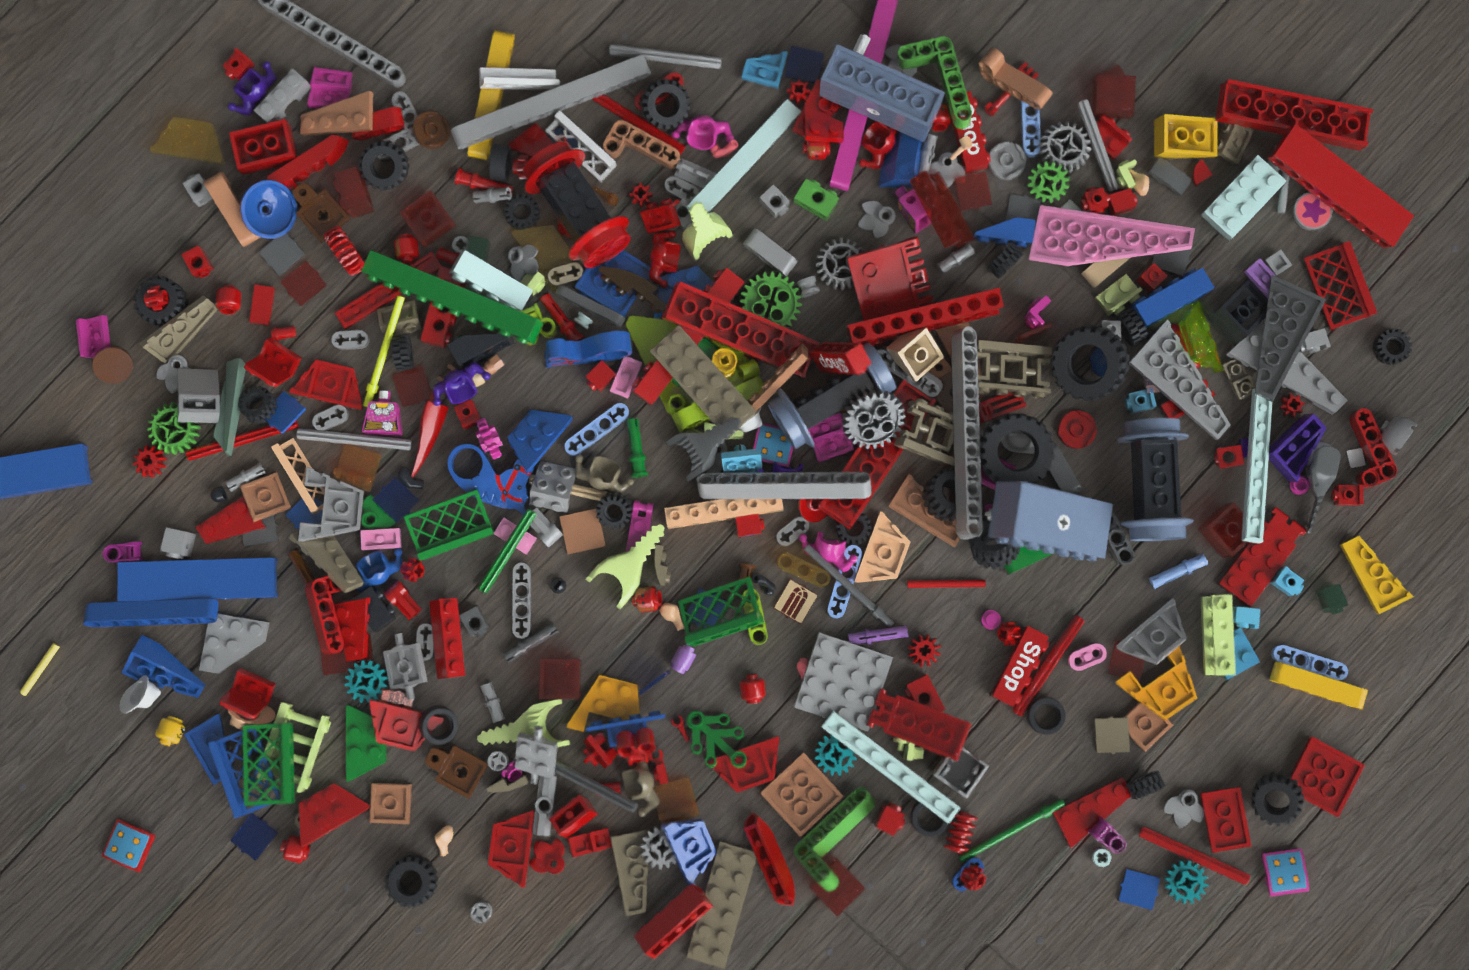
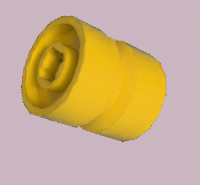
(725, 361)

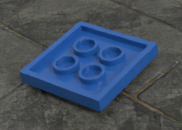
(604, 293)

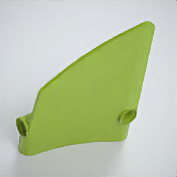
(649, 332)

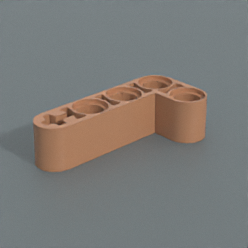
(1012, 80)
(643, 148)
(229, 205)

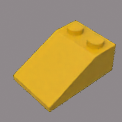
(1185, 137)

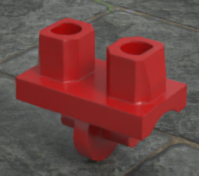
(596, 752)

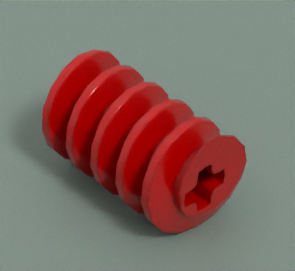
(960, 832)

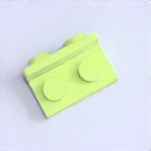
(1117, 295)

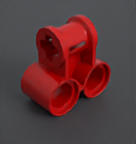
(635, 746)

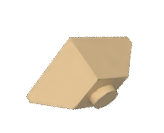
(915, 352)

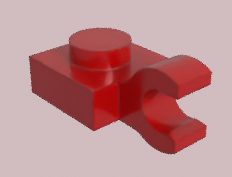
(659, 773)

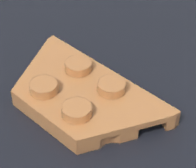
(883, 553)

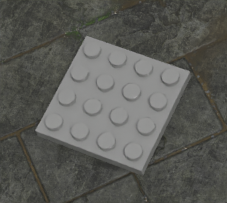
(842, 680)

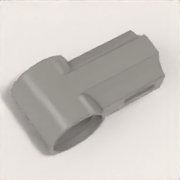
(546, 531)

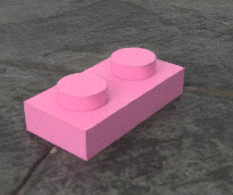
(625, 377)
(506, 528)
(381, 539)

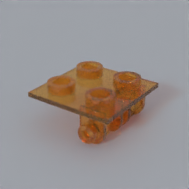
(357, 467)
(676, 801)

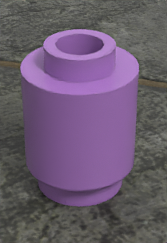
(683, 659)

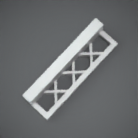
(518, 78)
(589, 144)

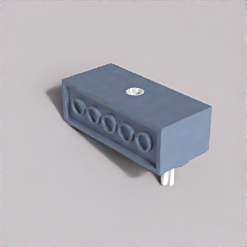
(880, 91)
(1049, 521)

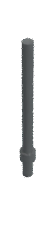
(875, 610)

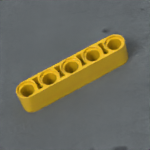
(1318, 685)

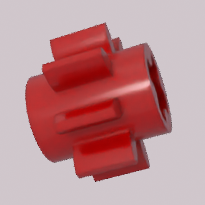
(798, 96)
(518, 166)
(636, 191)
(156, 298)
(1290, 410)
(985, 412)
(412, 569)
(1009, 633)
(973, 877)

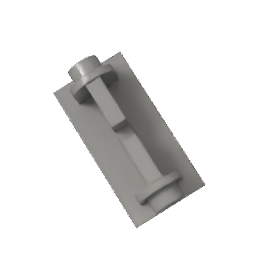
(693, 173)

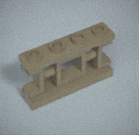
(1013, 353)
(933, 449)

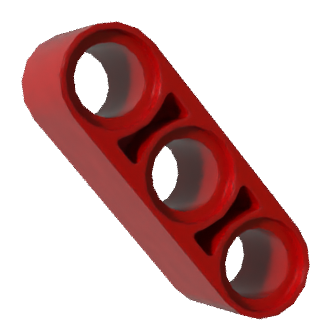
(384, 122)

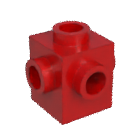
(1090, 205)

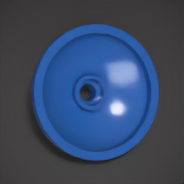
(280, 209)

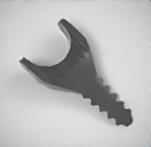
(703, 445)
(1321, 473)

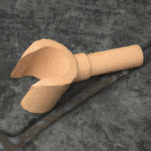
(966, 144)

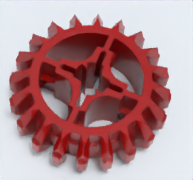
(344, 250)

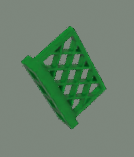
(453, 541)
(724, 628)
(286, 768)

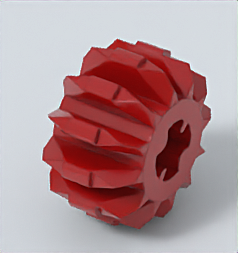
(146, 468)
(927, 656)

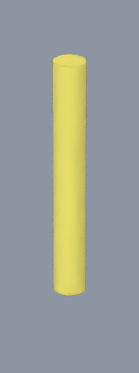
(39, 669)

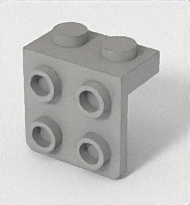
(552, 487)

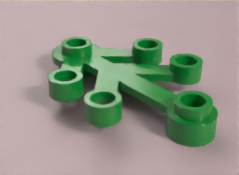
(713, 736)

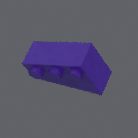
(1295, 446)

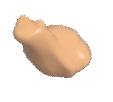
(1141, 182)
(671, 613)
(443, 838)

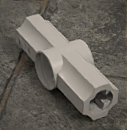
(546, 791)

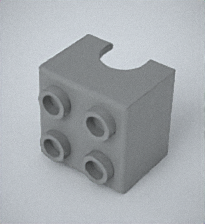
(960, 774)

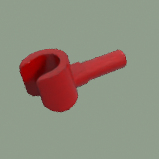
(681, 728)

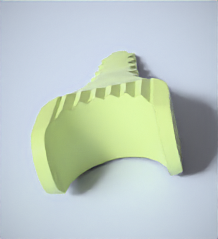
(703, 230)
(628, 565)
(525, 723)

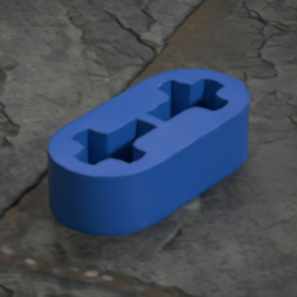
(958, 873)

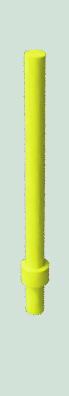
(372, 387)

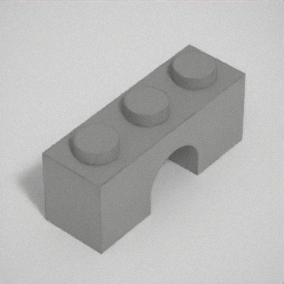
(291, 87)

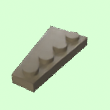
(179, 331)
(331, 557)
(631, 870)

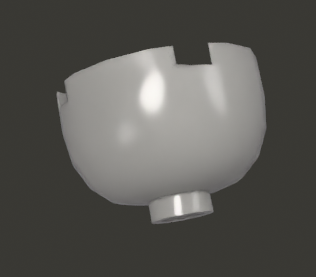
(1397, 433)

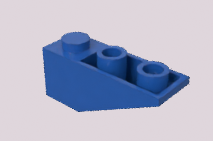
(1016, 231)

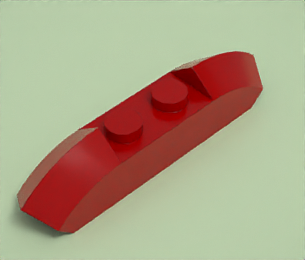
(311, 161)
(770, 859)

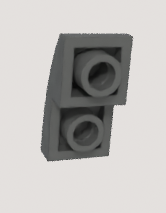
(1169, 175)

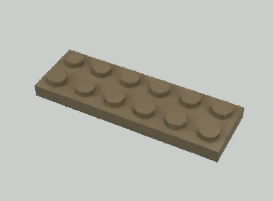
(701, 378)
(727, 894)

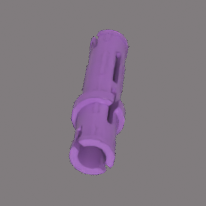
(897, 632)

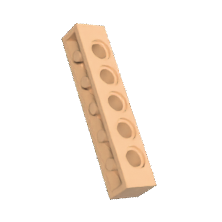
(718, 511)

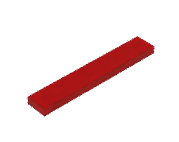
(380, 295)

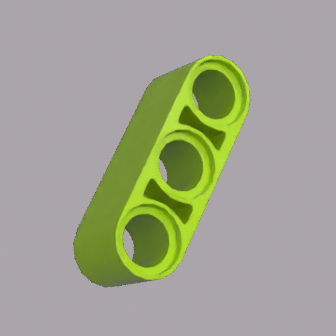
(749, 608)

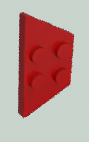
(330, 384)
(399, 725)
(758, 768)
(327, 812)
(512, 846)

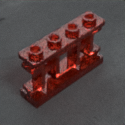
(942, 209)

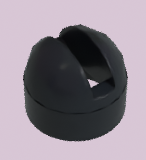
(218, 494)
(561, 588)

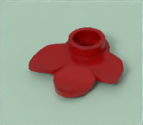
(546, 855)

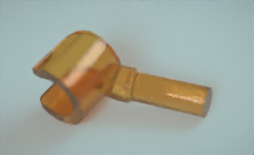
(612, 197)

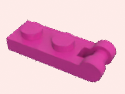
(639, 525)

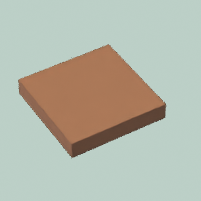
(265, 497)
(582, 531)
(1145, 726)
(390, 803)

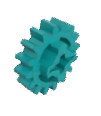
(361, 673)
(827, 756)
(1188, 890)

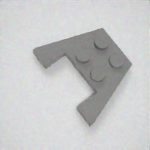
(340, 508)

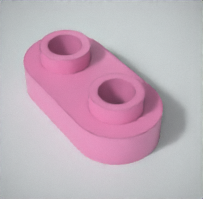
(1086, 657)

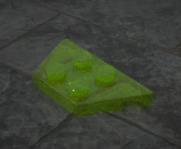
(1199, 339)

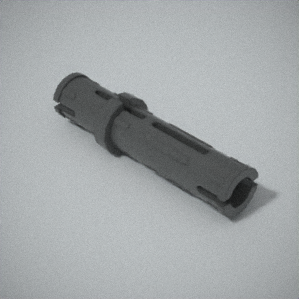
(534, 640)

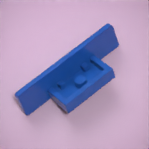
(616, 725)

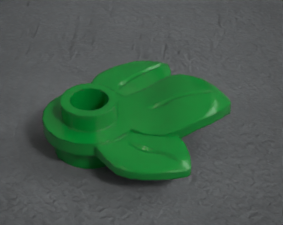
(381, 519)

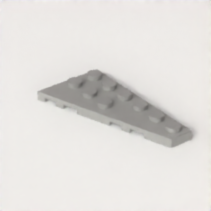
(1173, 373)
(1302, 377)

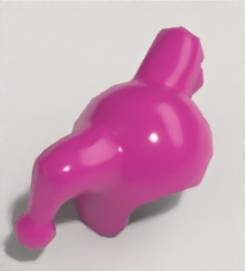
(703, 131)
(831, 551)

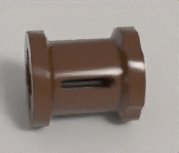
(746, 571)

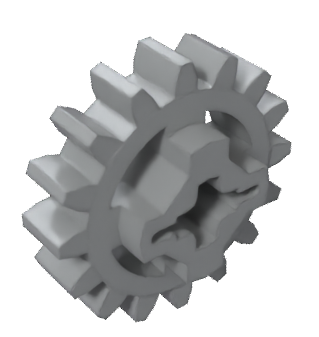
(652, 846)

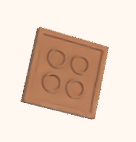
(801, 794)

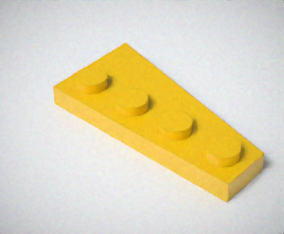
(1376, 580)

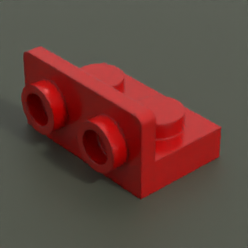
(1113, 137)
(660, 216)

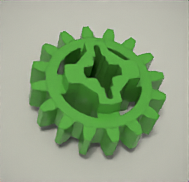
(1041, 185)

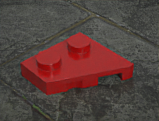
(821, 127)

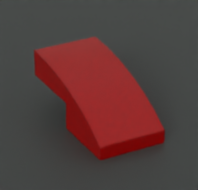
(589, 842)

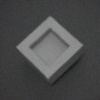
(1277, 262)

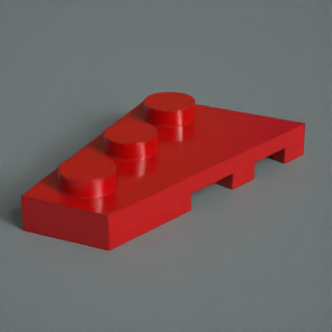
(229, 522)
(353, 626)

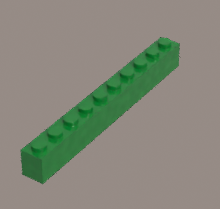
(453, 297)

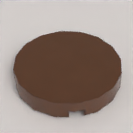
(431, 130)
(112, 364)

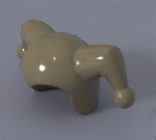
(602, 474)
(640, 784)

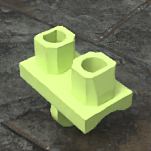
(910, 751)

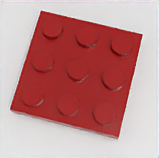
(1326, 776)

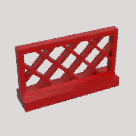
(1356, 279)

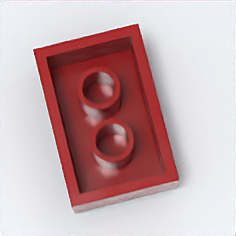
(263, 146)

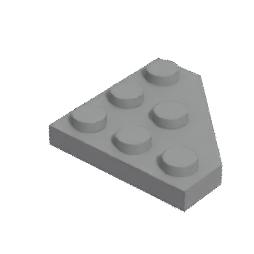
(230, 641)

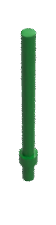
(1045, 812)

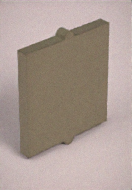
(1112, 735)

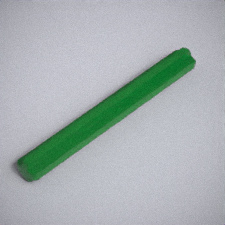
(507, 551)

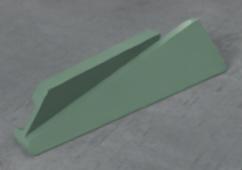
(229, 411)

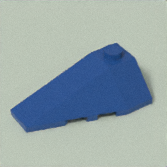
(901, 162)
(161, 667)

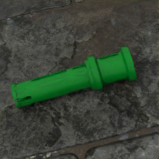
(637, 457)

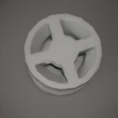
(808, 286)
(495, 762)
(478, 914)

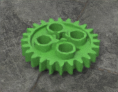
(786, 308)

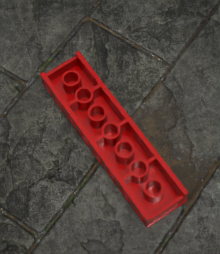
(1273, 112)
(1341, 186)
(931, 317)
(735, 327)
(874, 462)

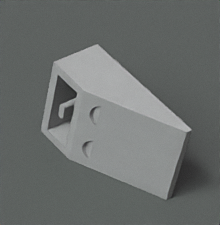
(198, 395)

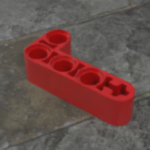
(1368, 447)
(328, 614)

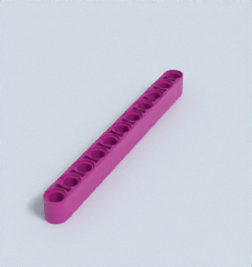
(856, 122)

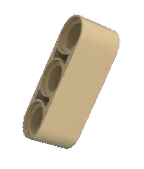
(1101, 270)

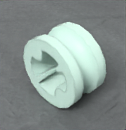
(583, 320)
(1101, 851)

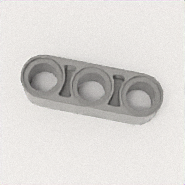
(770, 252)

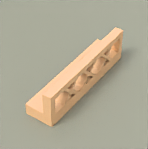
(289, 468)

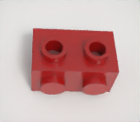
(573, 816)
(890, 818)

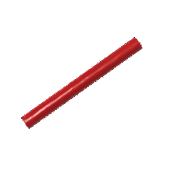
(945, 583)

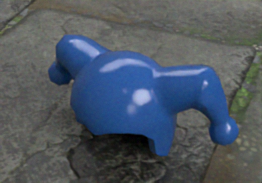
(376, 568)

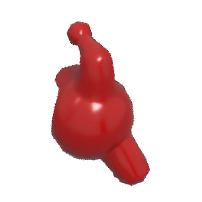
(879, 141)
(663, 256)

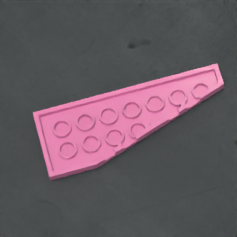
(1086, 237)

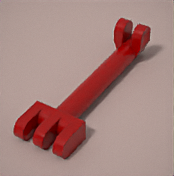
(992, 108)

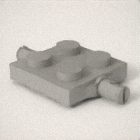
(405, 666)
(536, 755)

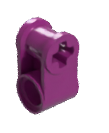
(126, 552)
(1106, 834)

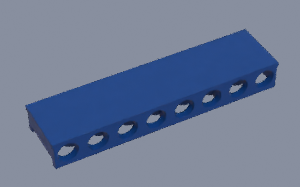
(44, 471)
(197, 579)

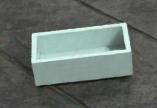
(1243, 198)
(489, 281)

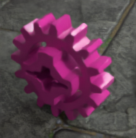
(488, 438)

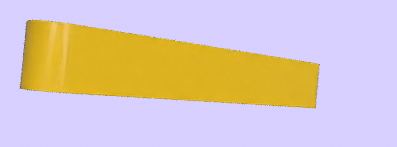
(490, 99)

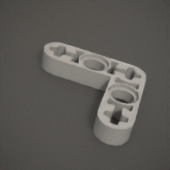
(406, 134)

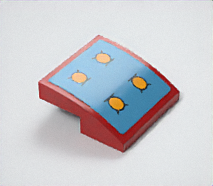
(128, 845)

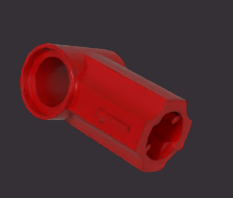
(399, 596)

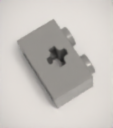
(177, 543)

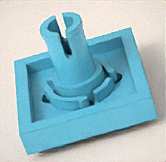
(741, 461)

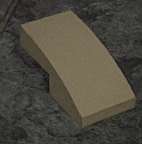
(504, 785)

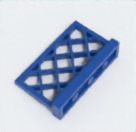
(228, 776)

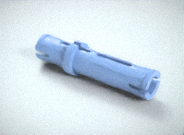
(1173, 573)

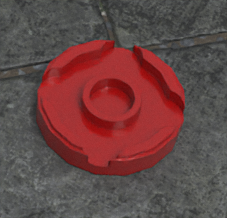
(1077, 429)

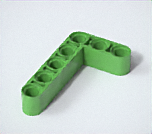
(946, 74)
(829, 833)

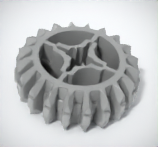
(1057, 144)
(850, 250)

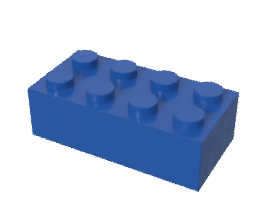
(1174, 296)

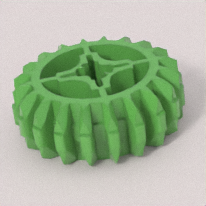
(169, 445)

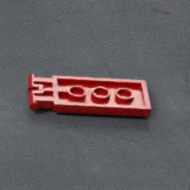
(1260, 562)
(919, 725)

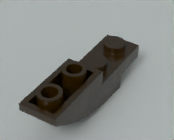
(628, 283)

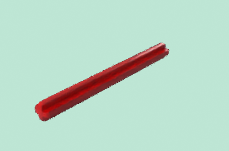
(637, 121)
(240, 439)
(1049, 665)
(1194, 855)

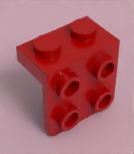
(274, 363)
(248, 694)

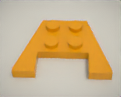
(1167, 692)
(607, 698)

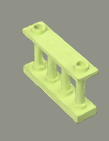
(1218, 635)
(285, 714)

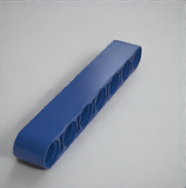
(151, 613)

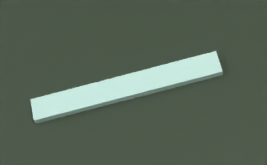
(747, 156)
(1256, 469)
(890, 767)

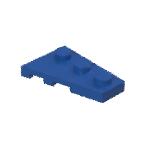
(199, 739)

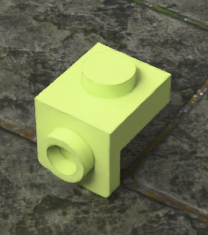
(1123, 175)
(534, 281)

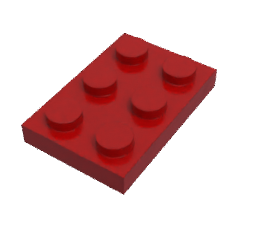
(1225, 819)

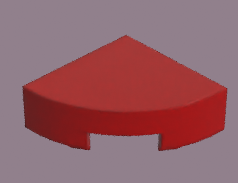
(1200, 172)

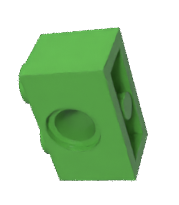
(821, 209)

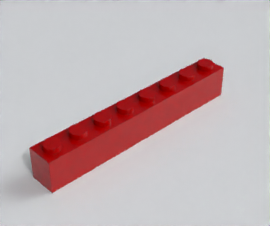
(656, 376)

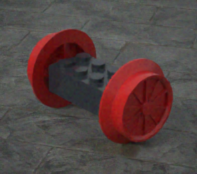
(557, 176)

